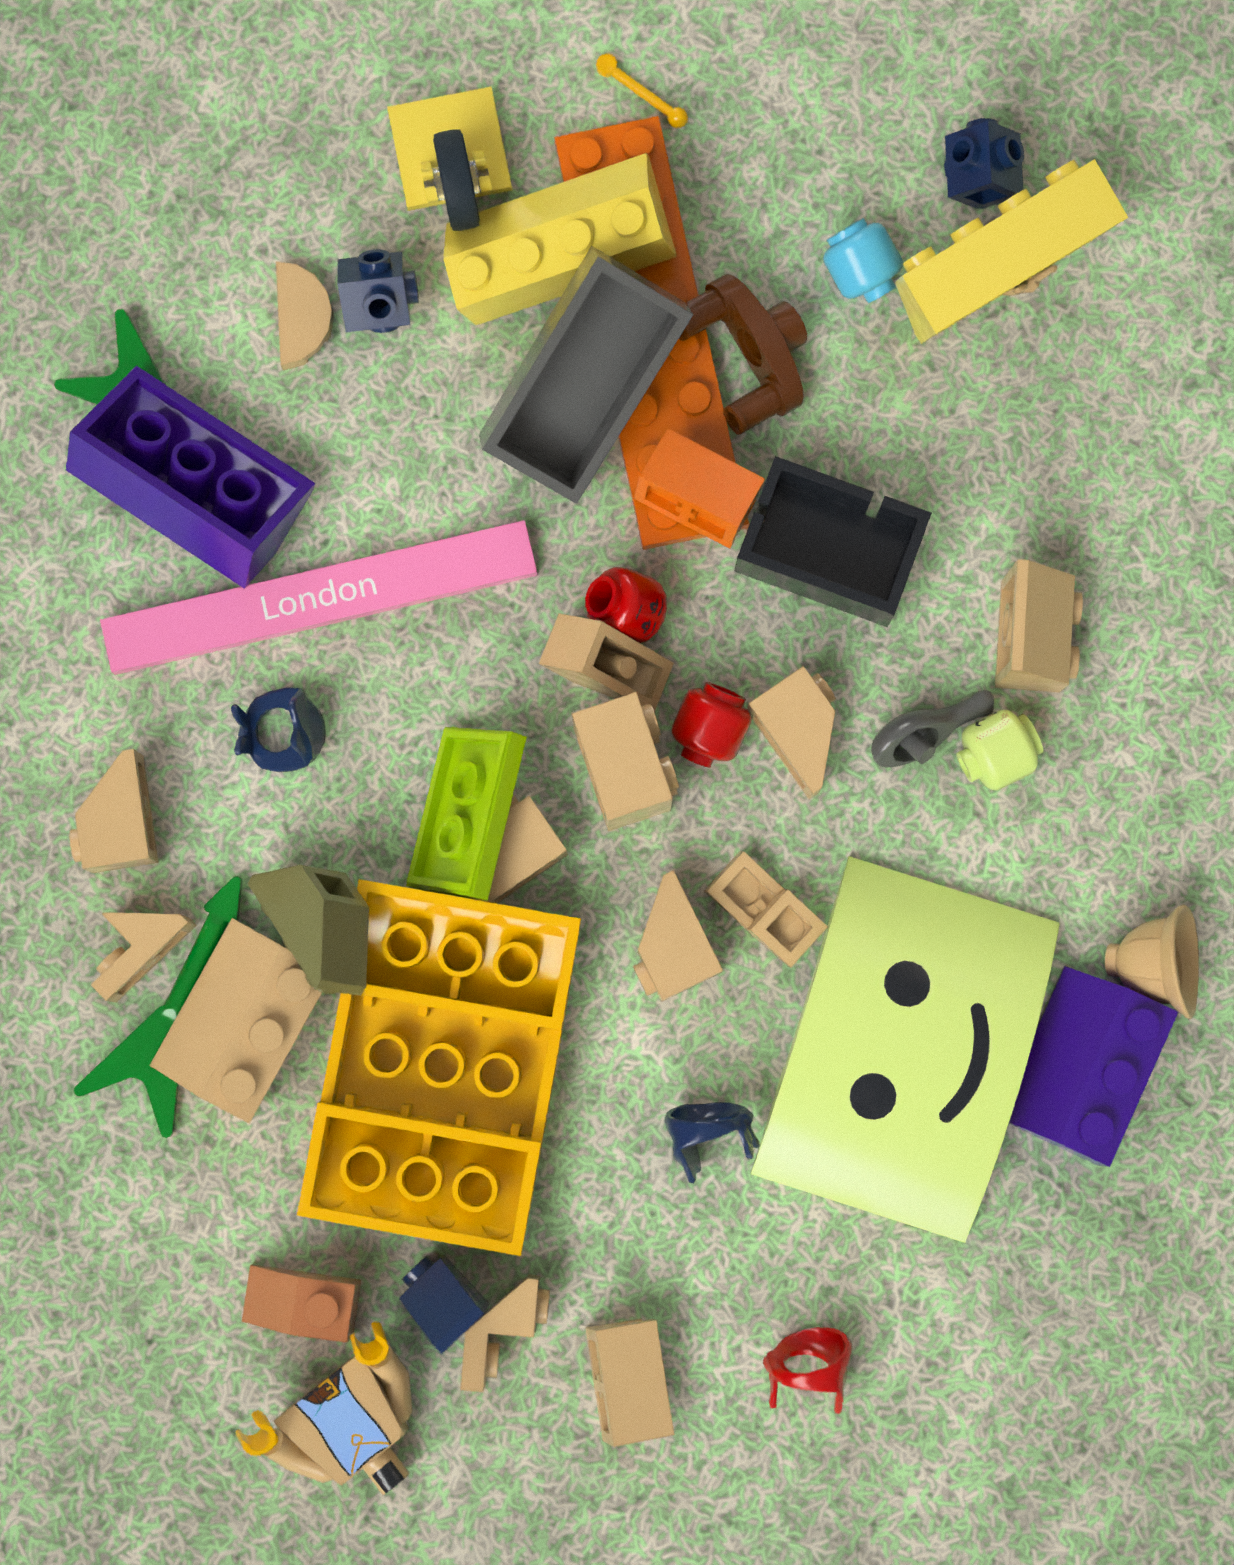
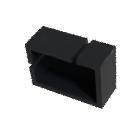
(827, 547)

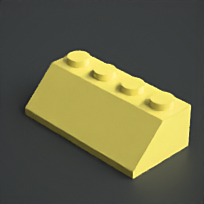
(536, 242)
(1008, 249)

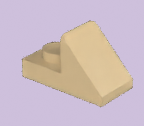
(150, 940)

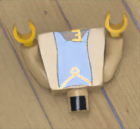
(344, 1421)

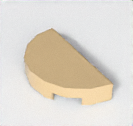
(303, 314)

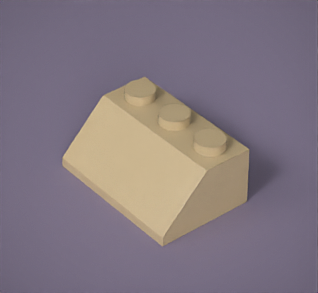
(238, 1022)

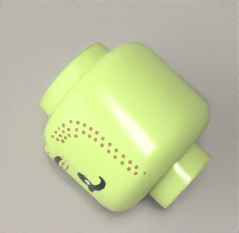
(999, 749)

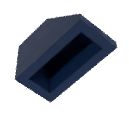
(442, 1301)

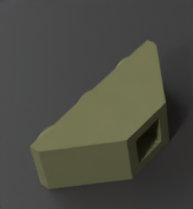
(320, 924)

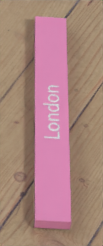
(318, 597)

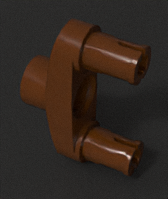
(765, 342)

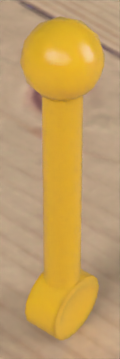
(607, 67)

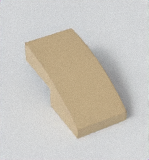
(765, 909)

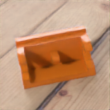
(698, 488)

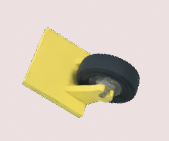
(450, 153)

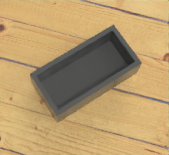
(584, 375)

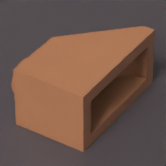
(302, 1303)

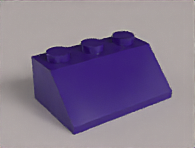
(1090, 1065)

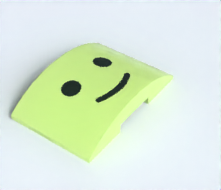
(908, 1050)

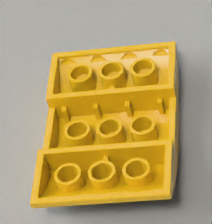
(442, 1070)

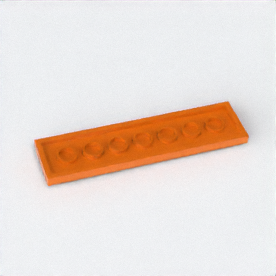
(686, 386)

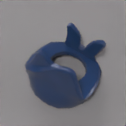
(307, 733)
(703, 1122)

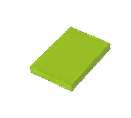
(466, 812)

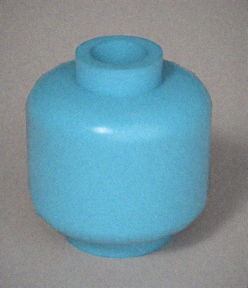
(863, 260)

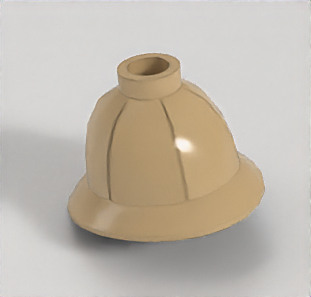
(1160, 960)

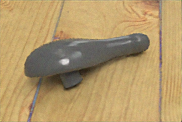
(925, 730)

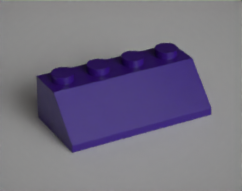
(188, 475)

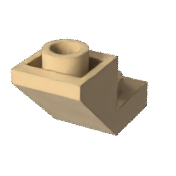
(512, 1316)

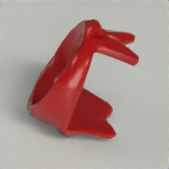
(822, 1342)

